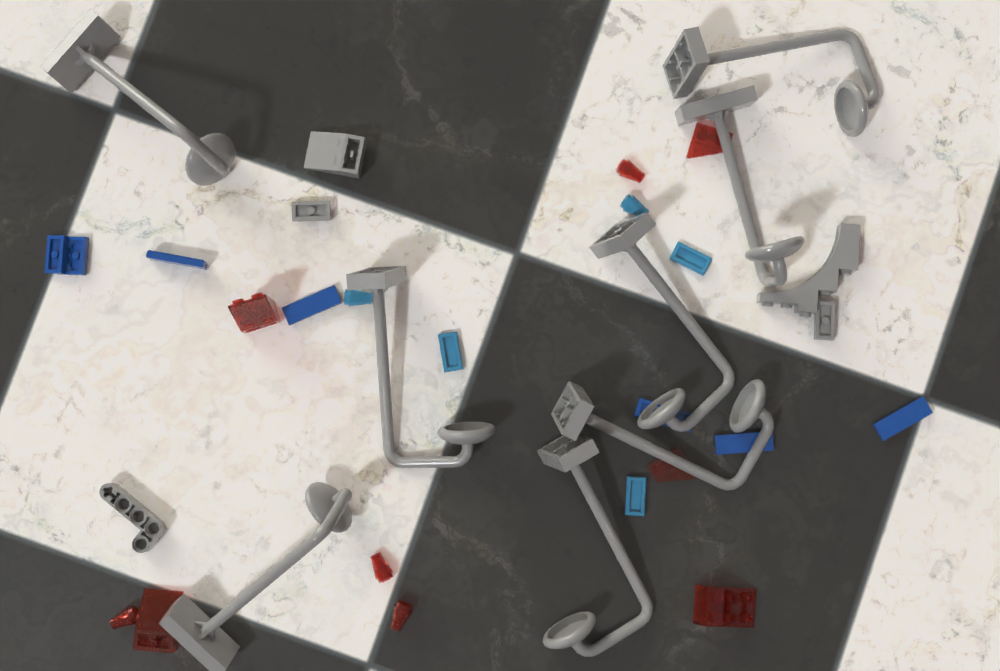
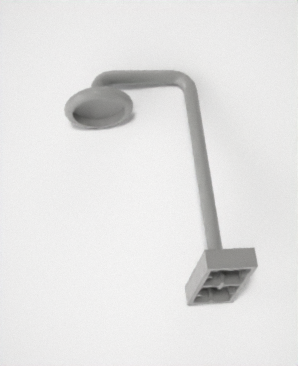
(82, 51)
(690, 59)
(716, 110)
(623, 238)
(377, 281)
(575, 410)
(568, 455)
(203, 635)

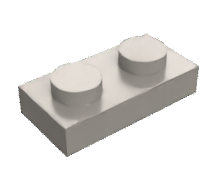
(311, 211)
(824, 321)

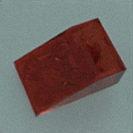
(254, 312)
(724, 606)
(148, 632)

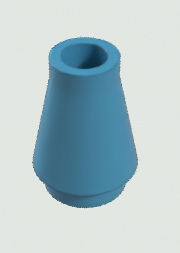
(633, 206)
(357, 297)

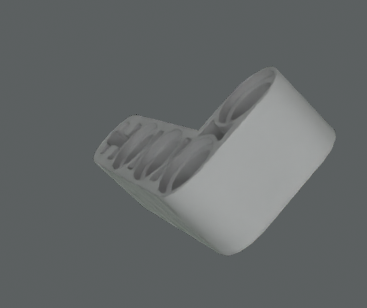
(131, 513)

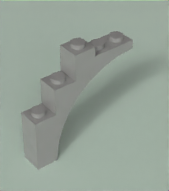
(842, 259)

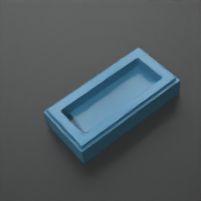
(690, 258)
(450, 351)
(635, 496)

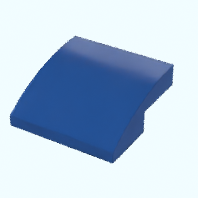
(66, 255)

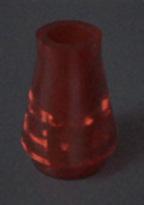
(630, 171)
(381, 568)
(401, 613)
(125, 618)

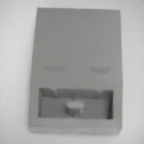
(335, 153)

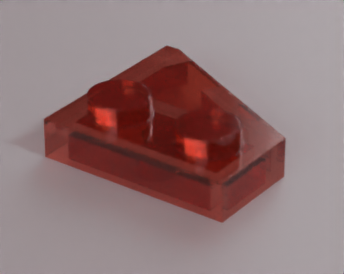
(704, 142)
(665, 472)

